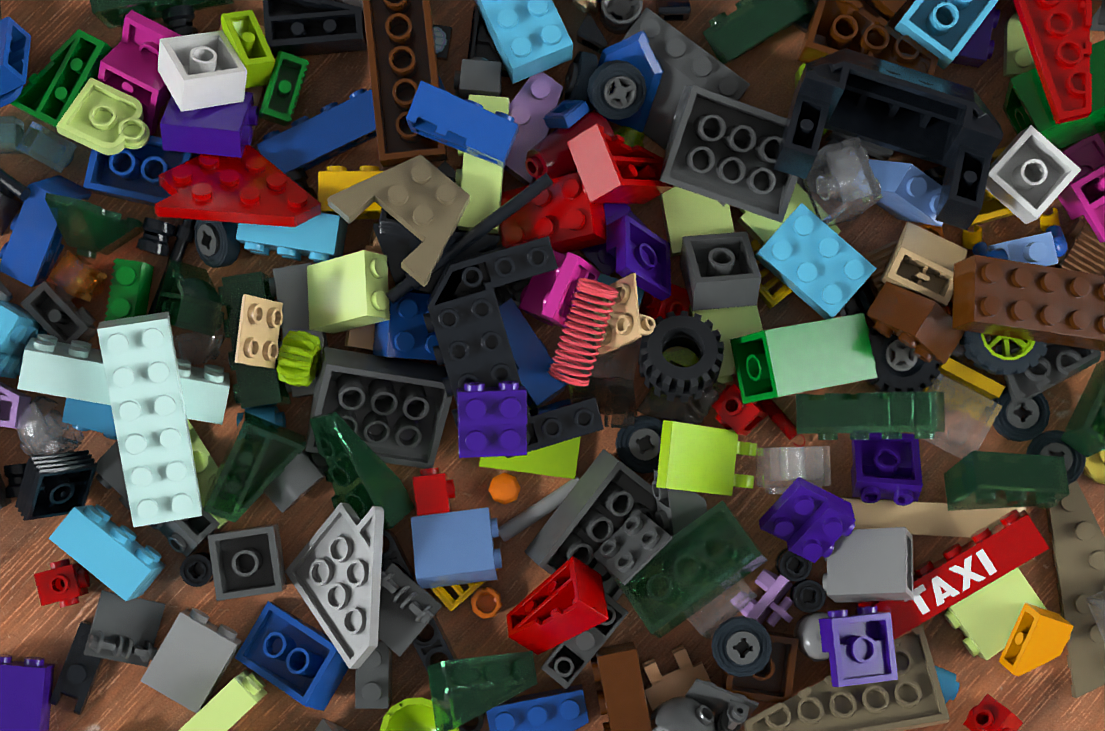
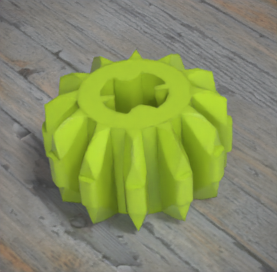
(298, 358)

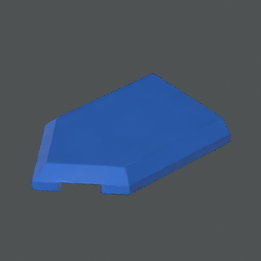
(639, 54)

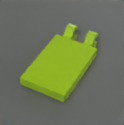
(701, 459)
(553, 460)

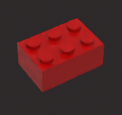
(560, 213)

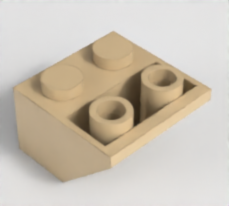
(924, 264)

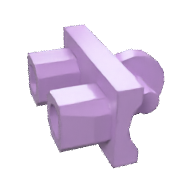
(775, 590)

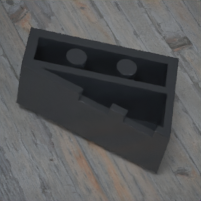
(313, 27)

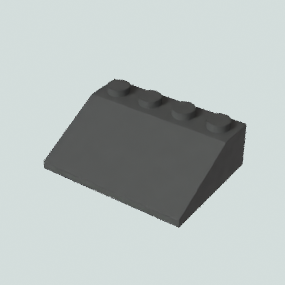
(682, 65)
(727, 153)
(386, 401)
(591, 515)

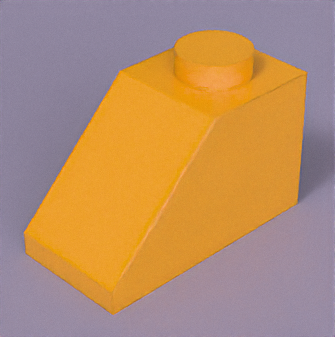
(1035, 639)

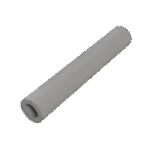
(536, 511)

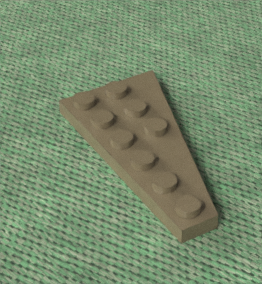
(1080, 574)
(880, 706)

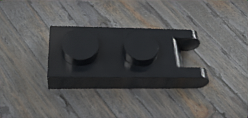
(78, 671)

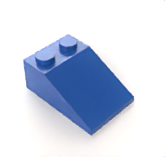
(293, 657)

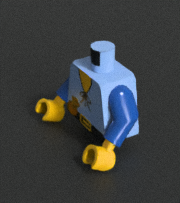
(1036, 249)

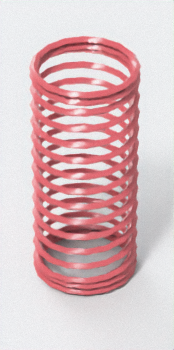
(596, 289)

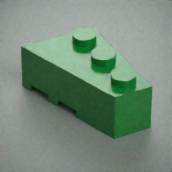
(62, 79)

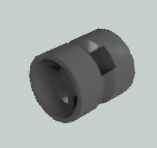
(620, 15)

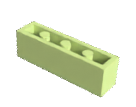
(479, 177)

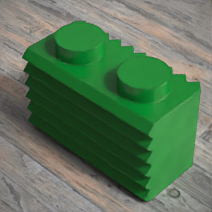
(284, 89)
(129, 289)

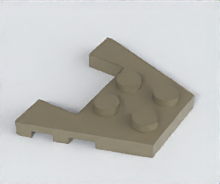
(418, 199)

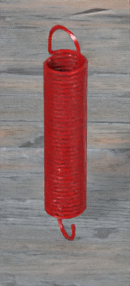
(780, 419)

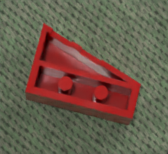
(614, 170)
(559, 608)

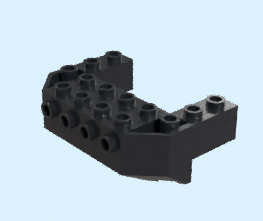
(899, 112)
(476, 343)

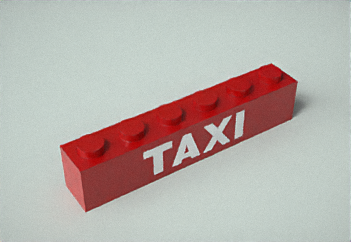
(965, 570)

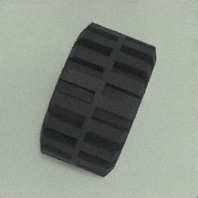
(687, 333)

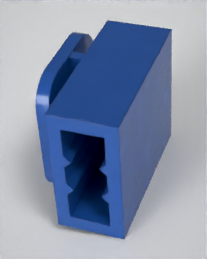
(13, 60)

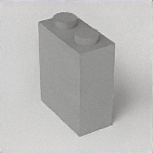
(871, 566)
(192, 659)

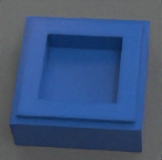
(566, 114)

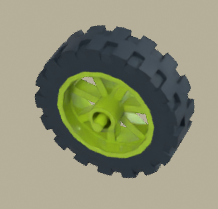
(1004, 364)

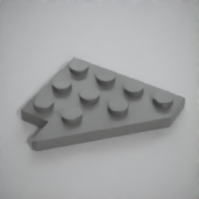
(342, 580)

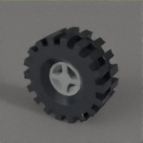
(897, 375)

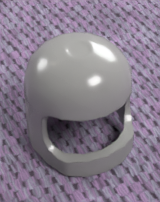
(809, 636)

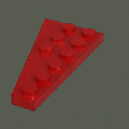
(1061, 52)

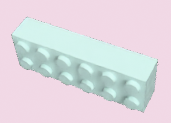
(79, 374)
(150, 418)

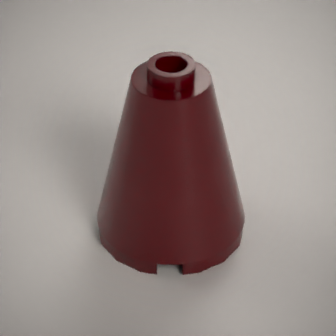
(553, 153)

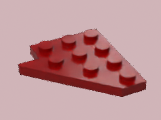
(235, 191)

